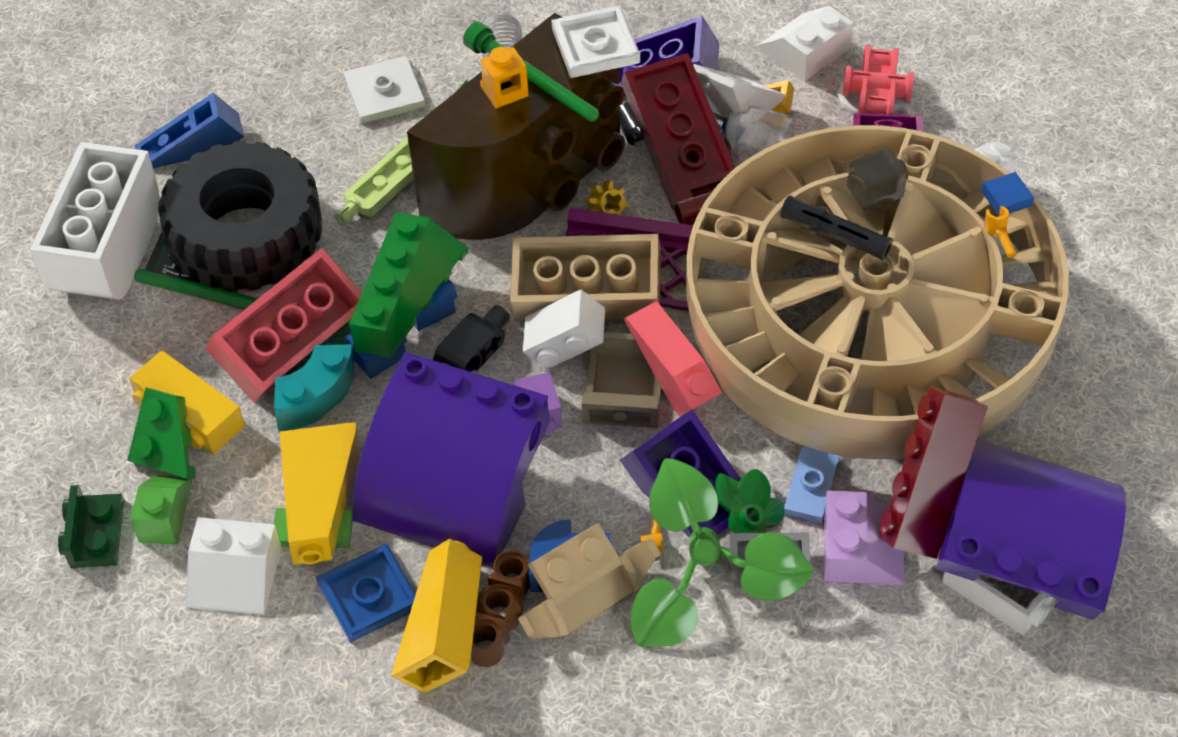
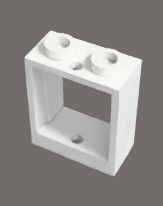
(999, 604)

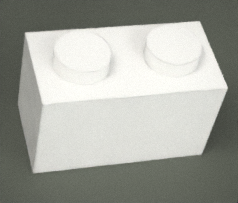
(564, 329)

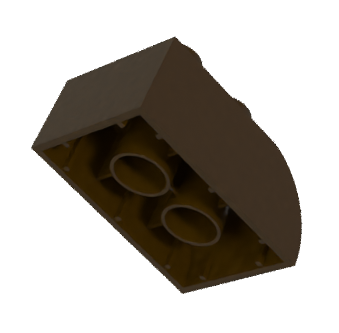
(500, 168)

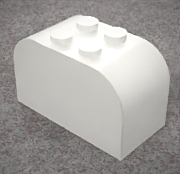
(98, 222)

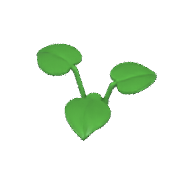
(684, 498)

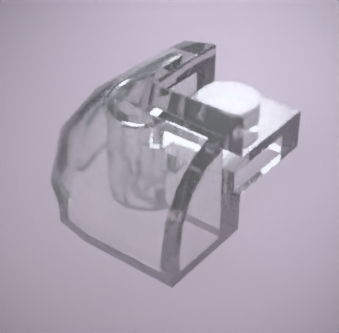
(754, 130)

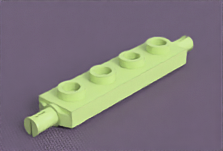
(378, 185)

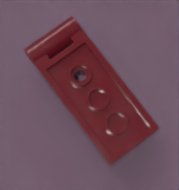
(678, 126)

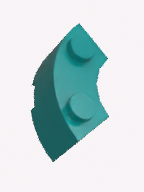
(315, 388)

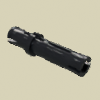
(833, 226)

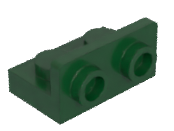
(91, 529)

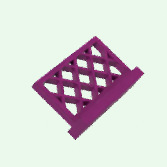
(672, 239)

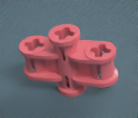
(878, 82)

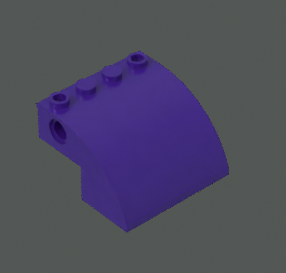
(449, 457)
(1036, 528)

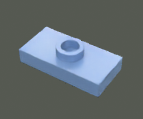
(810, 484)

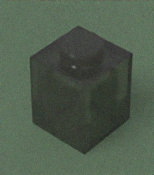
(877, 178)

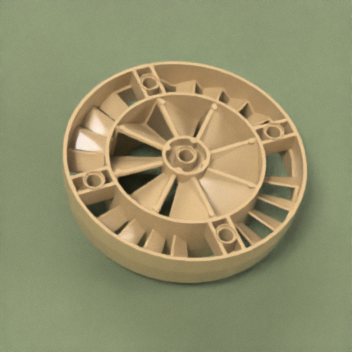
(925, 302)

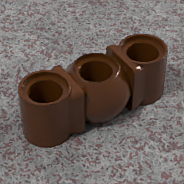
(504, 593)

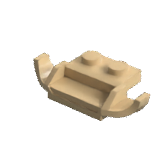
(584, 581)

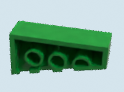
(402, 282)

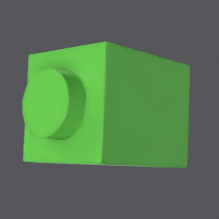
(160, 509)

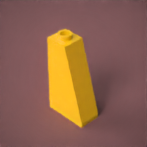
(317, 484)
(441, 619)

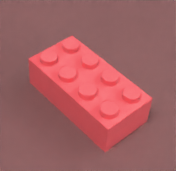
(285, 324)

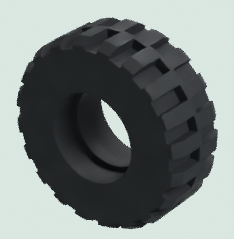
(249, 251)

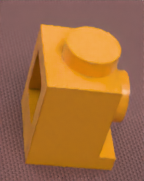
(503, 66)

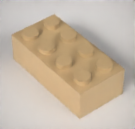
(612, 269)

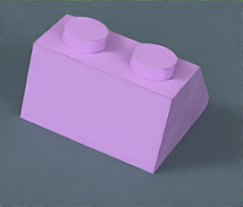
(853, 542)

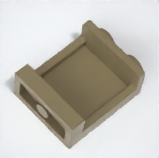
(620, 385)

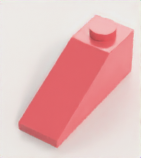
(672, 359)

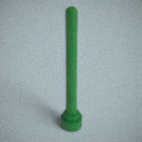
(481, 40)
(193, 289)

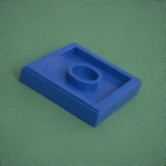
(367, 592)

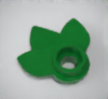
(749, 502)

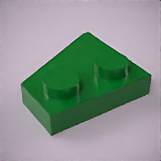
(162, 434)

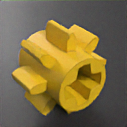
(597, 198)

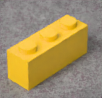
(210, 414)

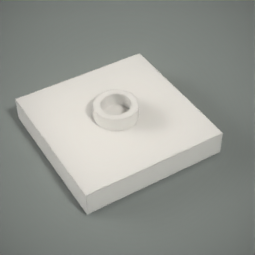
(595, 41)
(384, 89)

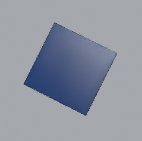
(1007, 192)

